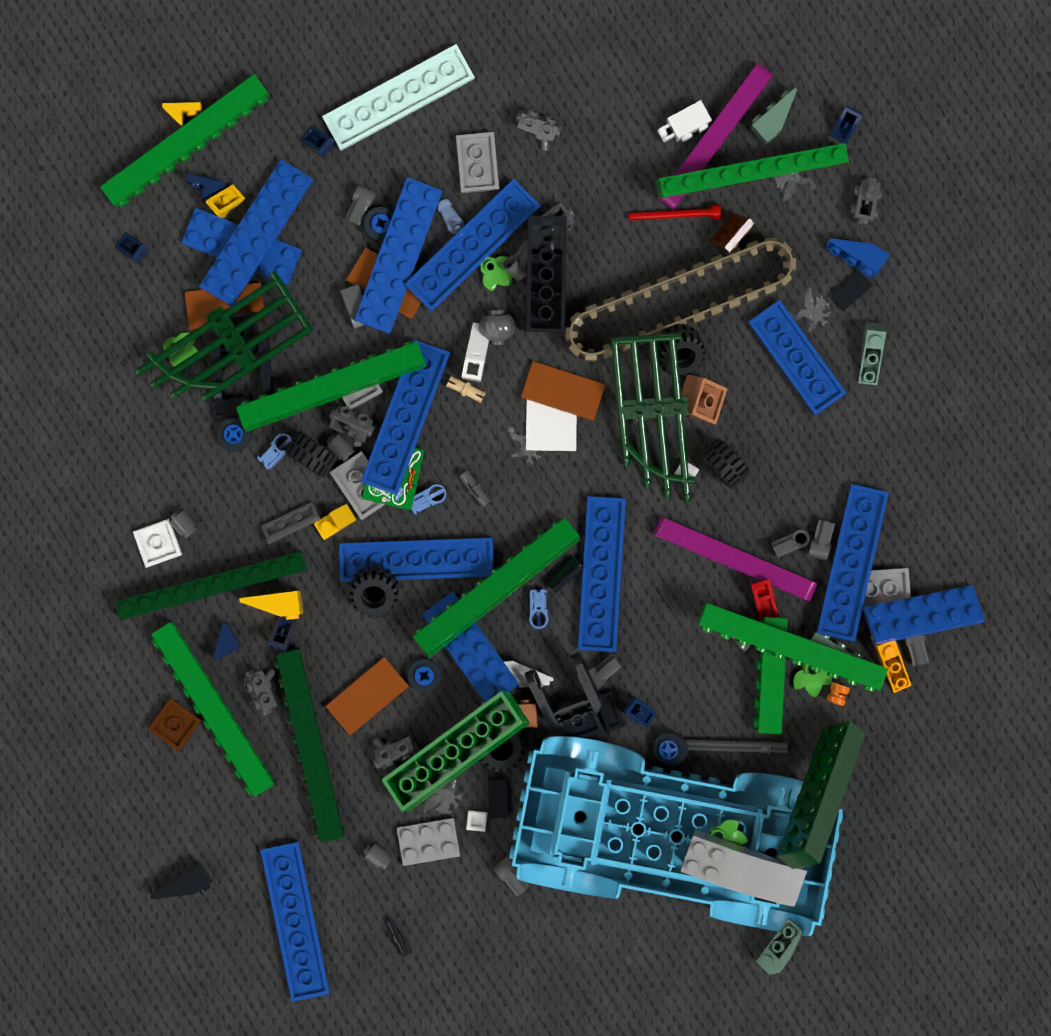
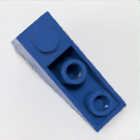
(863, 256)

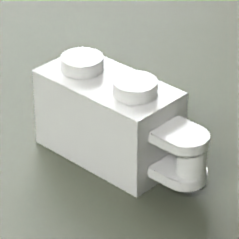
(686, 122)

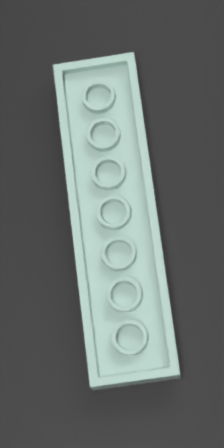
(398, 97)

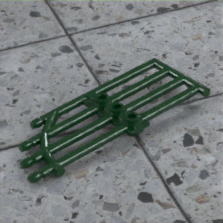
(232, 340)
(650, 408)

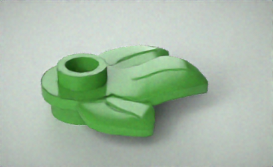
(497, 275)
(182, 353)
(811, 680)
(729, 832)

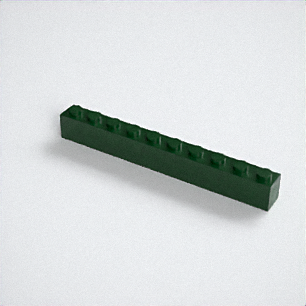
(211, 585)
(310, 746)

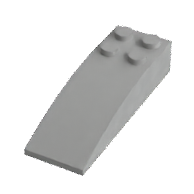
(742, 869)

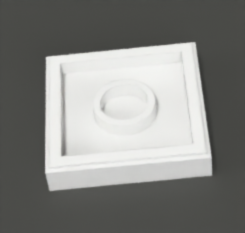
(157, 543)

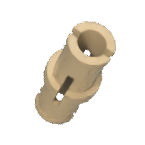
(466, 389)

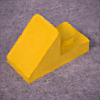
(177, 110)
(225, 201)
(335, 521)

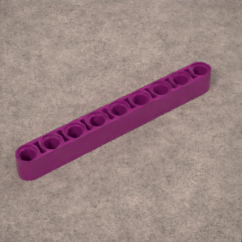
(723, 126)
(734, 558)

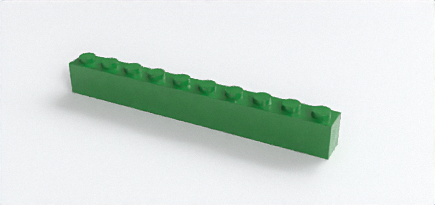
(185, 141)
(752, 171)
(331, 386)
(496, 587)
(792, 646)
(213, 708)

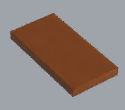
(361, 273)
(201, 303)
(563, 391)
(367, 696)

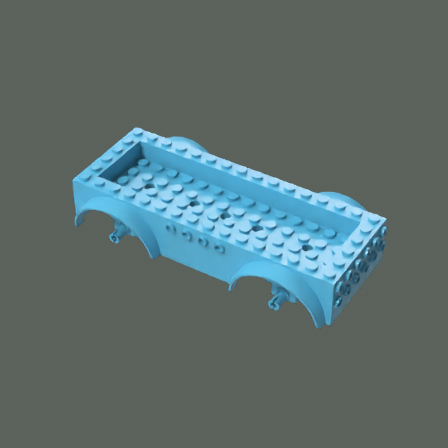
(606, 854)

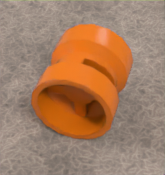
(837, 694)

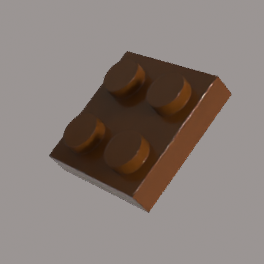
(731, 232)
(174, 724)

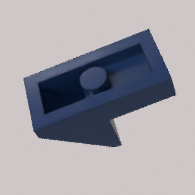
(211, 186)

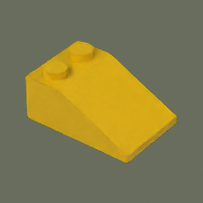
(280, 604)

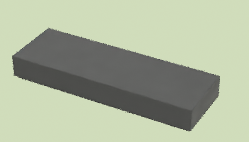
(290, 522)

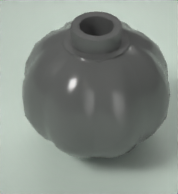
(497, 326)

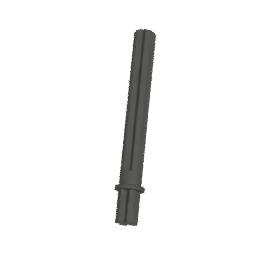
(738, 746)

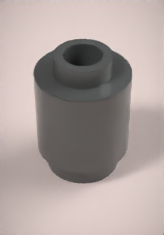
(340, 447)
(183, 524)
(377, 856)

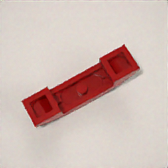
(764, 598)

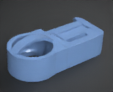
(274, 453)
(424, 499)
(538, 606)

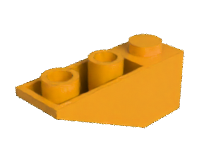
(890, 658)

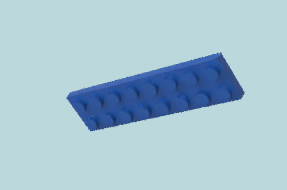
(256, 233)
(472, 245)
(398, 255)
(404, 422)
(420, 558)
(852, 563)
(601, 574)
(295, 921)

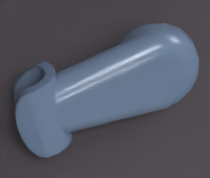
(450, 217)

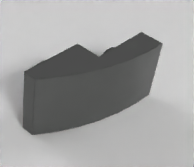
(352, 298)

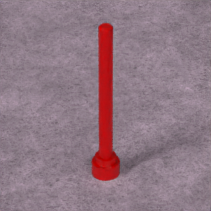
(713, 212)

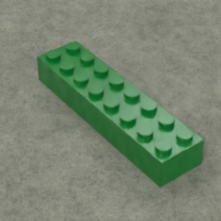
(455, 751)

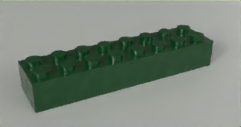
(821, 795)

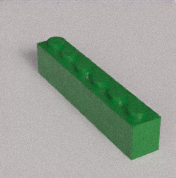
(770, 685)

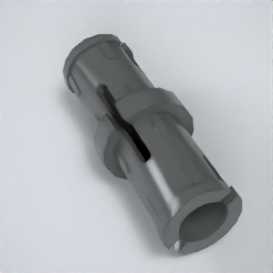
(475, 489)

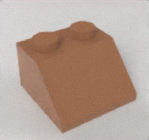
(704, 398)

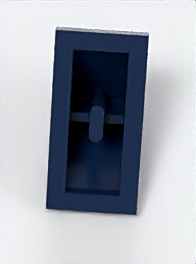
(846, 124)
(318, 141)
(132, 248)
(282, 633)
(226, 642)
(639, 712)

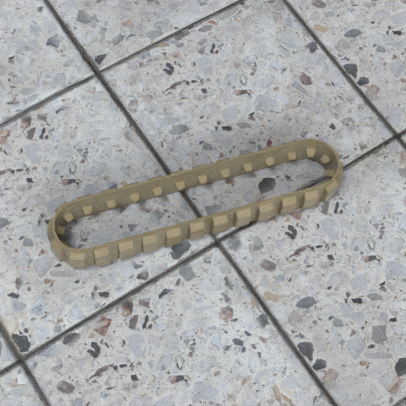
(717, 261)

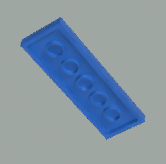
(211, 234)
(797, 357)
(923, 614)
(476, 656)

